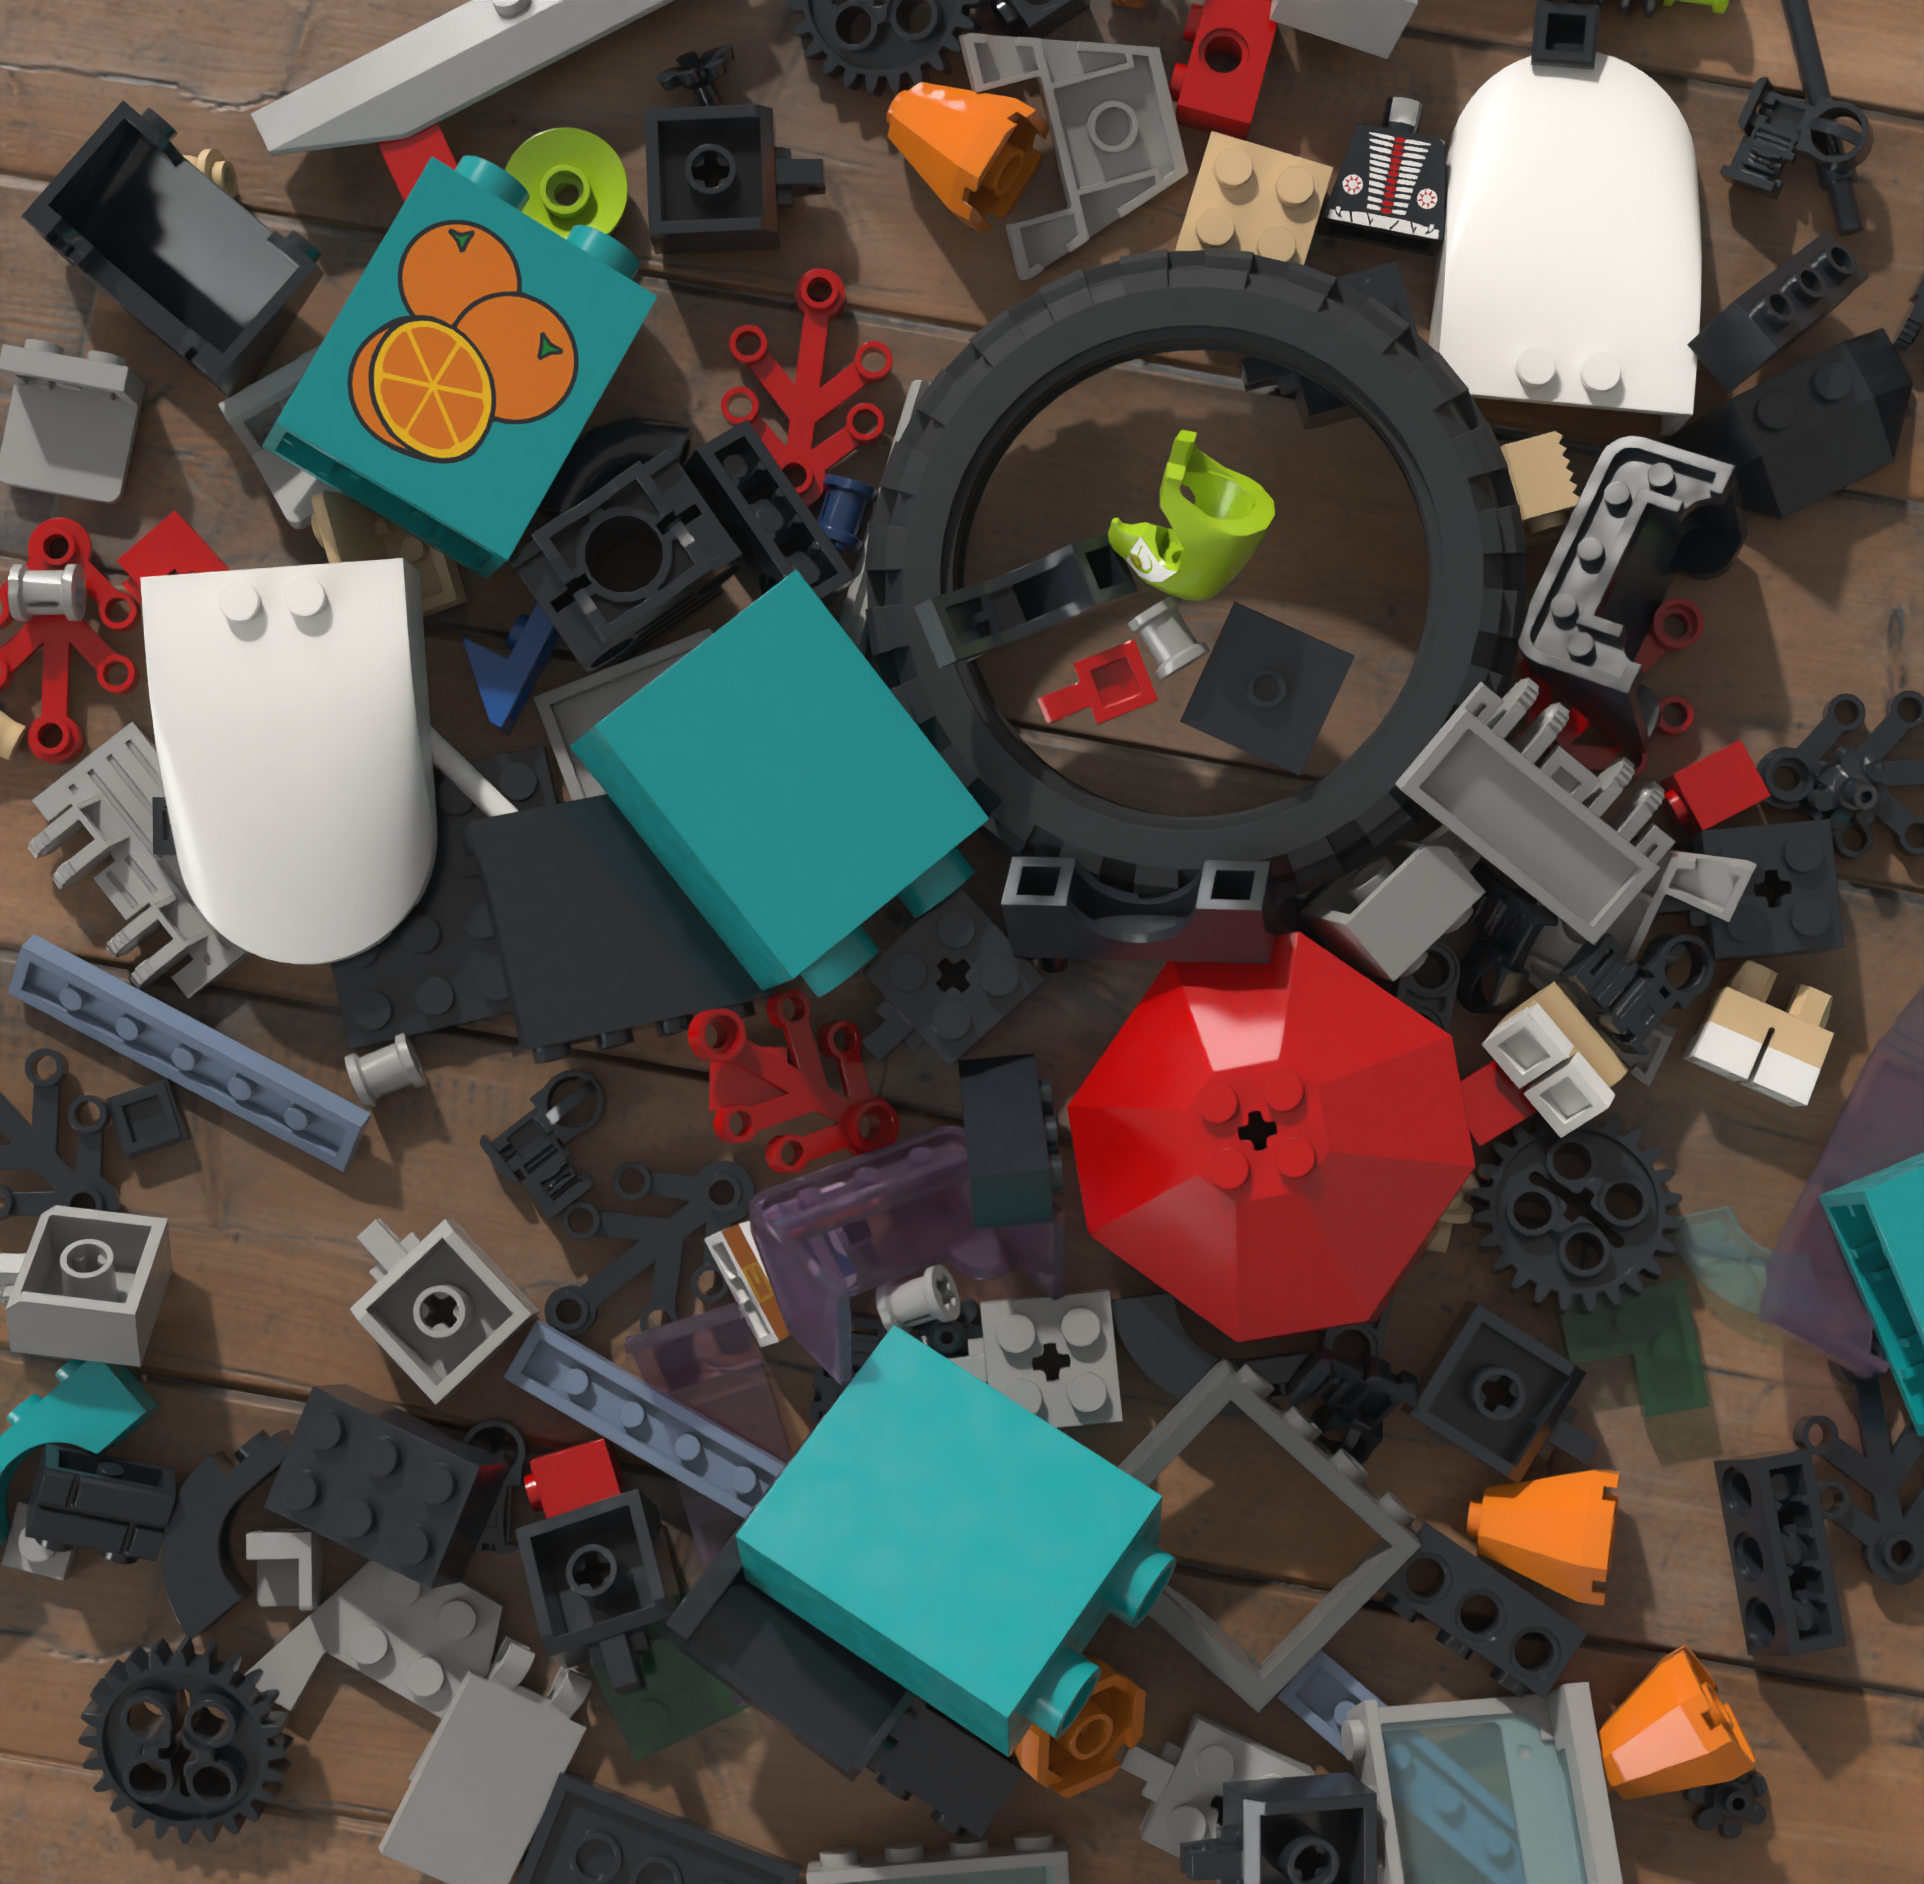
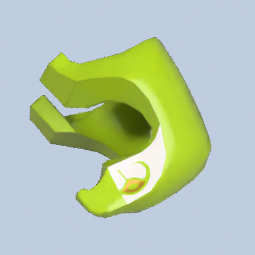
(1207, 539)

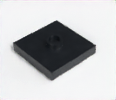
(1267, 688)

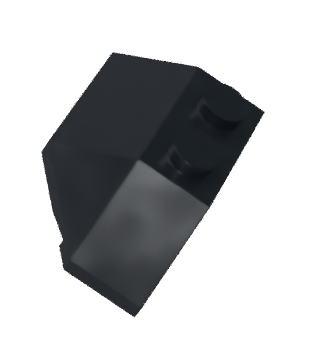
(1809, 426)

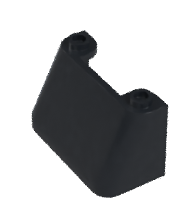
(176, 249)
(1633, 528)

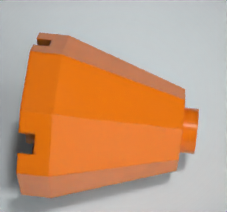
(968, 147)
(1552, 1530)
(1673, 1733)
(1087, 1749)

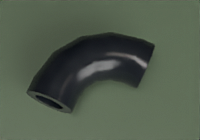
(609, 452)

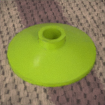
(574, 160)

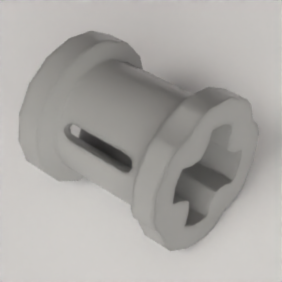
(47, 592)
(1168, 637)
(385, 1070)
(919, 1300)

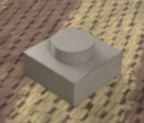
(29, 1556)

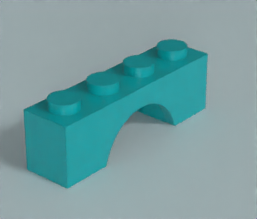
(90, 1408)

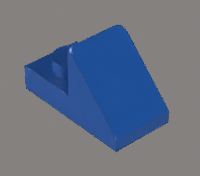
(509, 682)

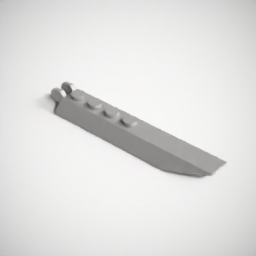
(438, 70)

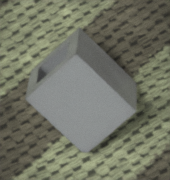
(287, 1566)

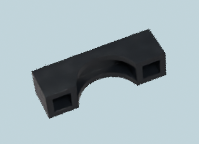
(1065, 912)

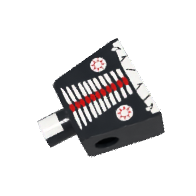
(1390, 185)

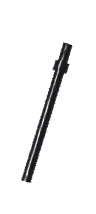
(1815, 84)

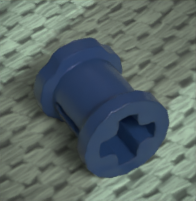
(845, 511)

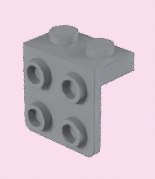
(252, 417)
(69, 421)

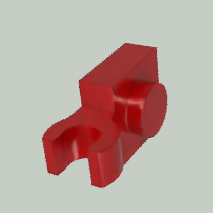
(1109, 684)

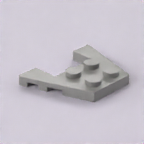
(1107, 129)
(1697, 879)
(394, 1633)

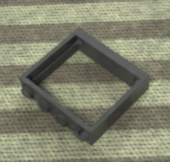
(1339, 1472)

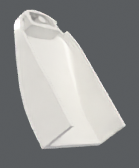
(1572, 243)
(295, 750)

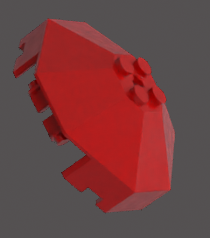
(1342, 1193)

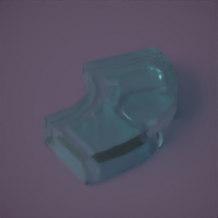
(1723, 1256)

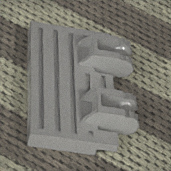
(114, 802)
(1542, 819)

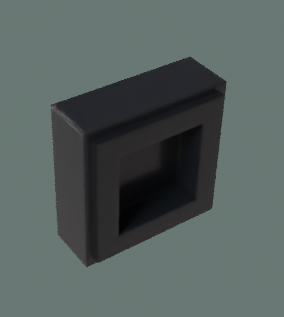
(148, 1118)

